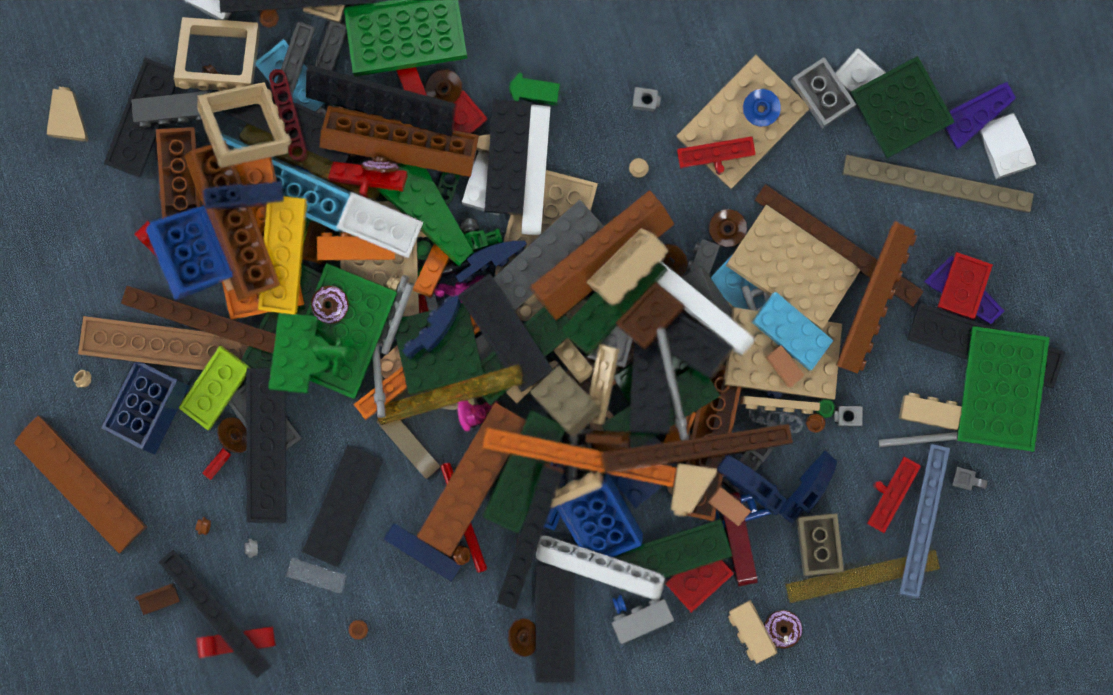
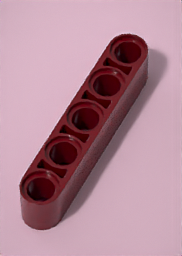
(286, 106)
(740, 549)

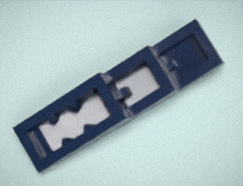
(422, 552)

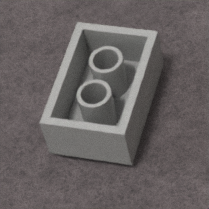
(823, 92)

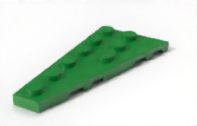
(424, 202)

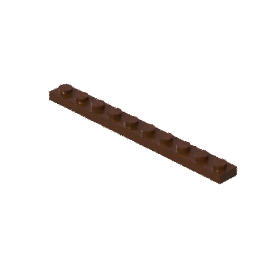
(865, 262)
(199, 319)
(696, 448)

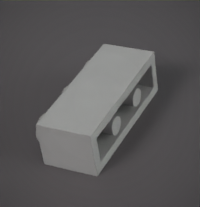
(642, 620)

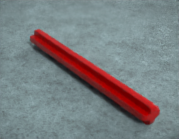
(469, 534)

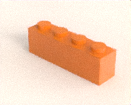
(350, 248)

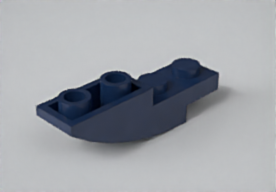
(243, 196)
(496, 253)
(440, 321)
(751, 483)
(814, 484)

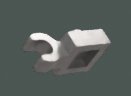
(966, 479)

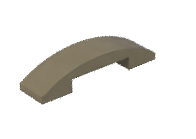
(411, 447)

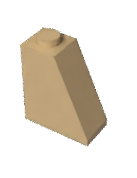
(65, 116)
(689, 487)

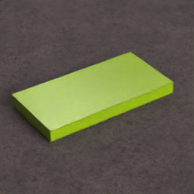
(214, 388)

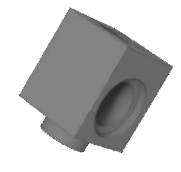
(639, 105)
(856, 412)

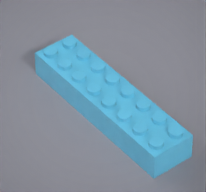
(323, 198)

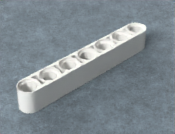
(535, 170)
(706, 312)
(600, 567)

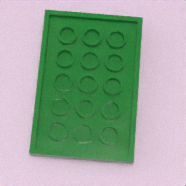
(403, 34)
(359, 328)
(1003, 389)

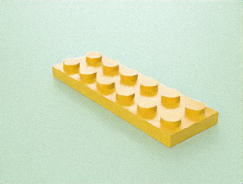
(285, 247)

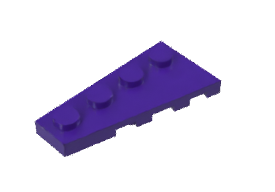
(977, 113)
(988, 309)

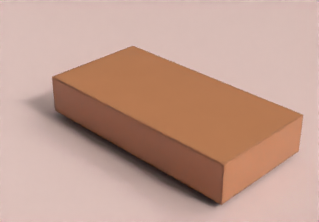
(784, 366)
(729, 506)

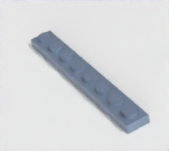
(924, 521)

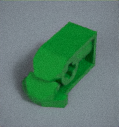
(534, 90)

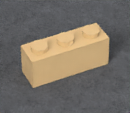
(930, 411)
(752, 632)

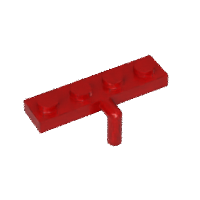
(716, 153)
(356, 175)
(893, 494)

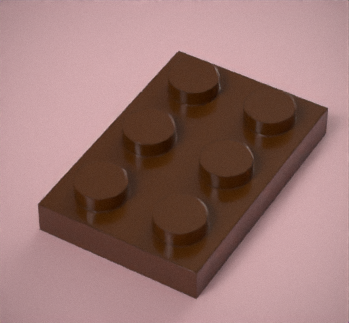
(651, 312)

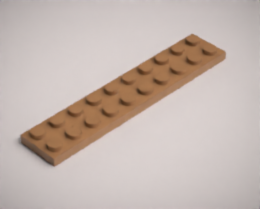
(152, 343)

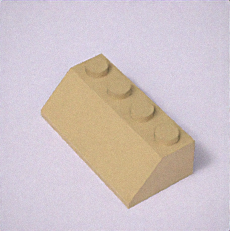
(627, 266)

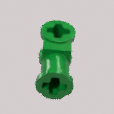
(483, 240)

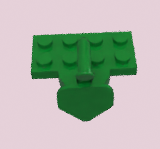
(297, 354)

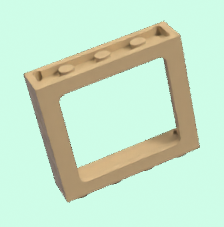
(216, 28)
(236, 98)

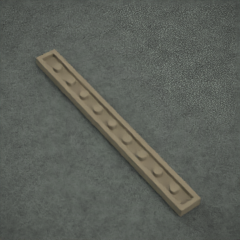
(938, 184)

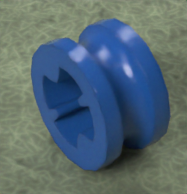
(619, 604)

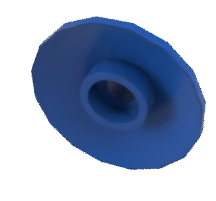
(763, 98)

